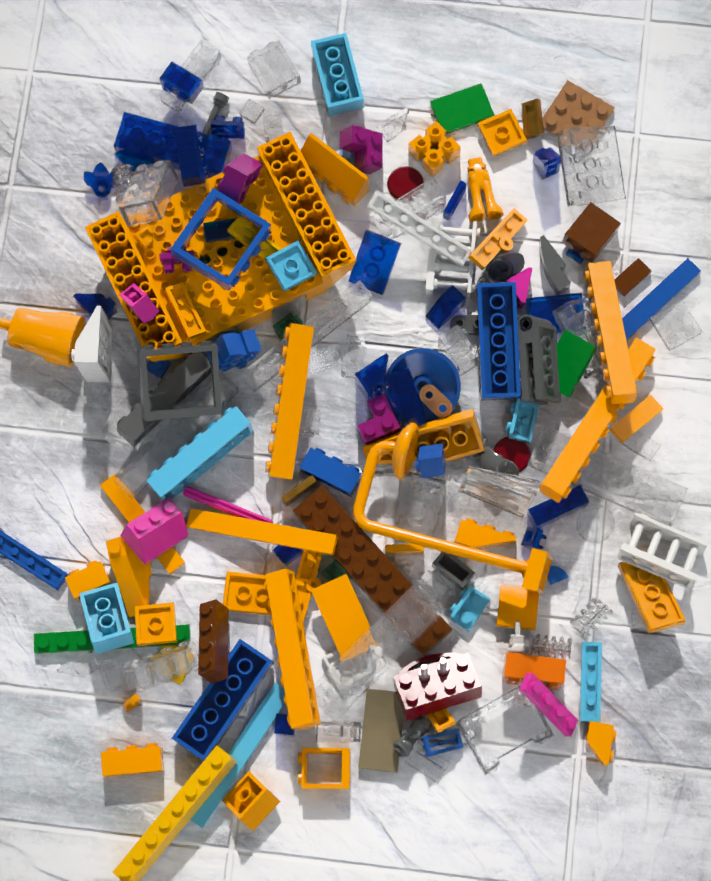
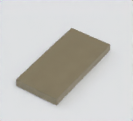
(380, 730)

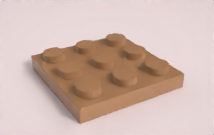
(575, 109)

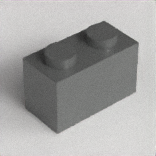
(453, 570)

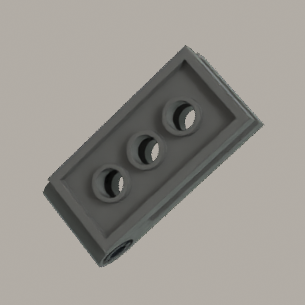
(538, 360)

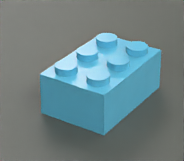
(106, 618)

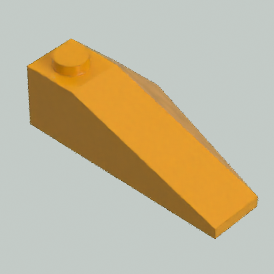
(130, 574)

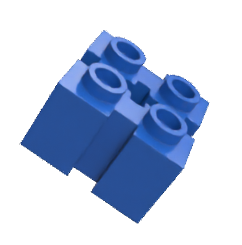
(236, 349)

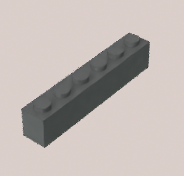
(167, 395)

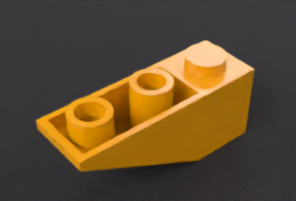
(482, 537)

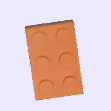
(547, 669)

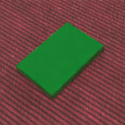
(462, 108)
(573, 358)

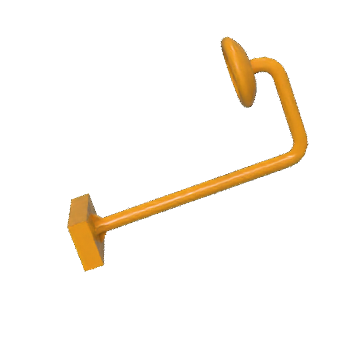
(533, 570)

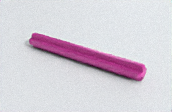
(222, 505)

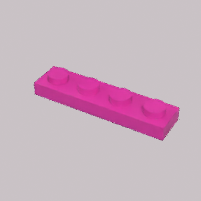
(548, 704)

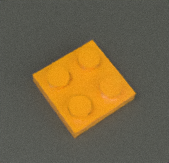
(502, 132)
(155, 624)

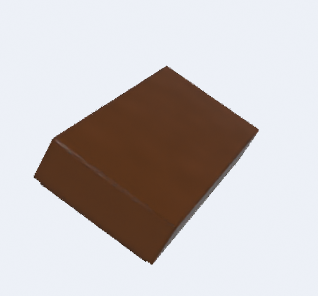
(631, 277)

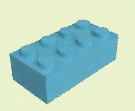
(337, 74)

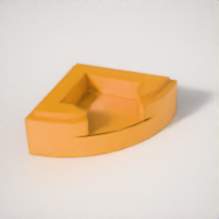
(144, 237)
(132, 702)

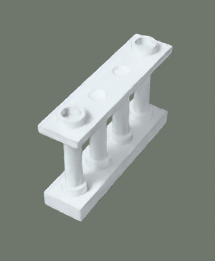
(436, 265)
(655, 565)

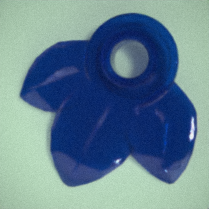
(99, 178)

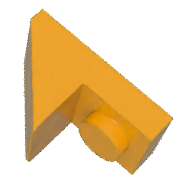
(441, 720)

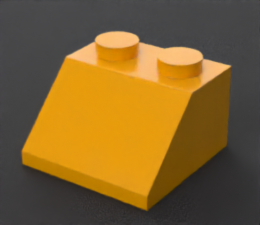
(251, 801)

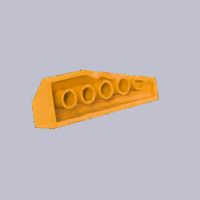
(457, 432)

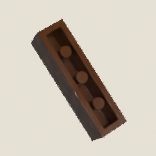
(213, 641)

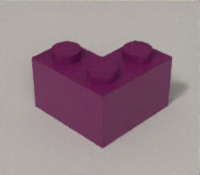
(366, 146)
(239, 176)
(383, 422)

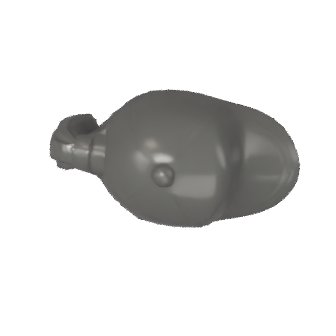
(503, 267)
(493, 461)

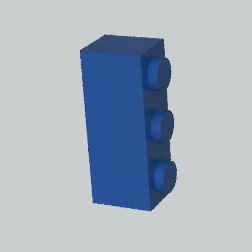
(331, 471)

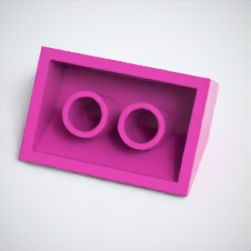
(155, 531)

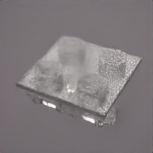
(452, 473)

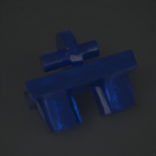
(228, 129)

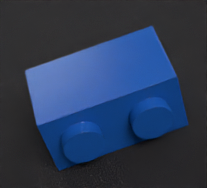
(431, 461)

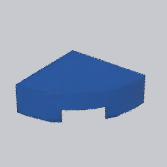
(556, 575)

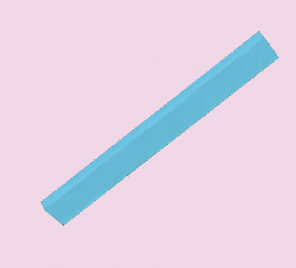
(243, 749)

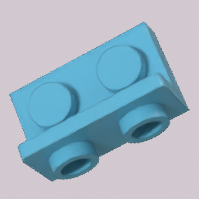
(468, 608)

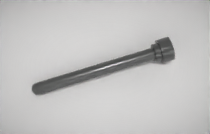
(220, 101)

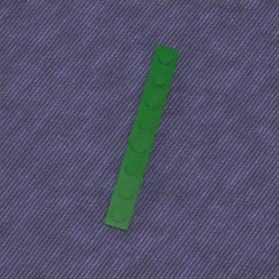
(81, 641)

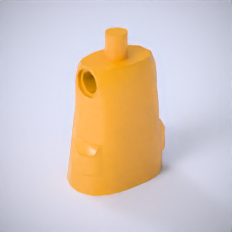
(44, 334)

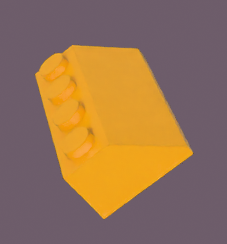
(335, 171)

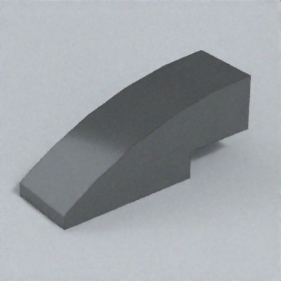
(553, 267)

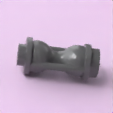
(417, 729)

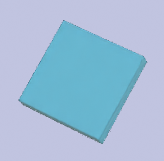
(291, 266)

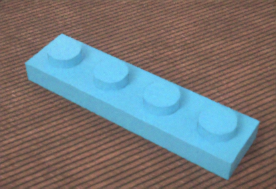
(590, 681)

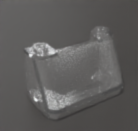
(502, 728)

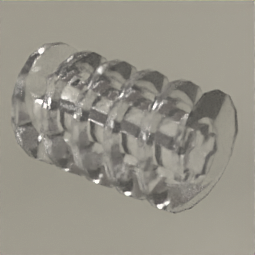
(121, 180)
(590, 617)
(551, 647)

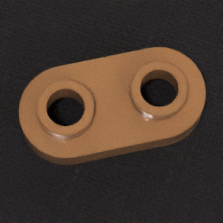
(435, 401)

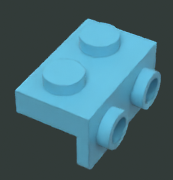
(523, 421)

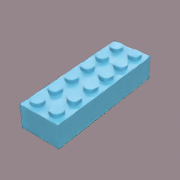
(200, 455)

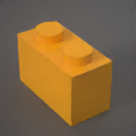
(87, 579)

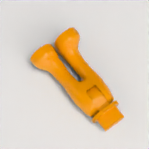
(480, 181)

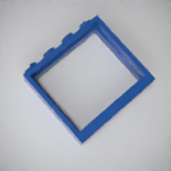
(243, 264)

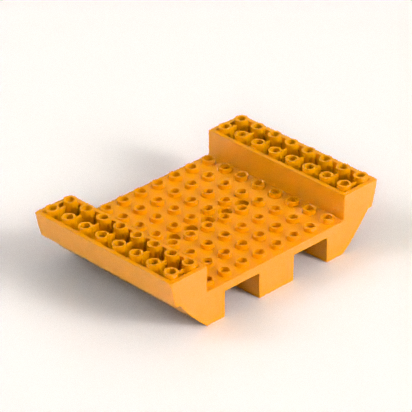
(282, 196)

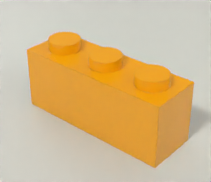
(132, 760)

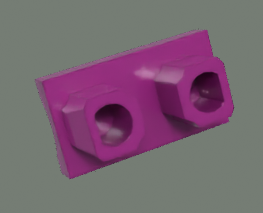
(169, 261)

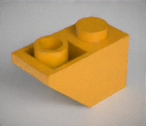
(599, 740)

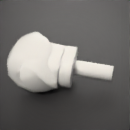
(518, 643)

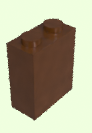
(591, 232)

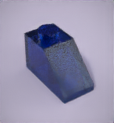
(547, 162)
(91, 301)
(446, 307)

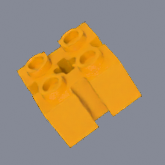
(435, 138)

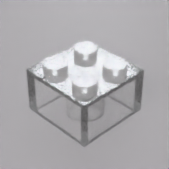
(458, 349)

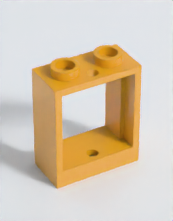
(303, 759)

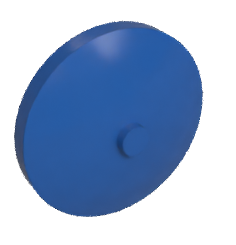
(428, 368)

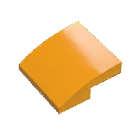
(517, 606)

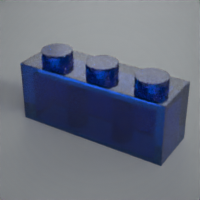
(190, 155)
(405, 398)
(551, 511)

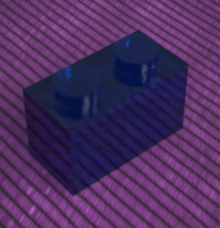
(181, 83)

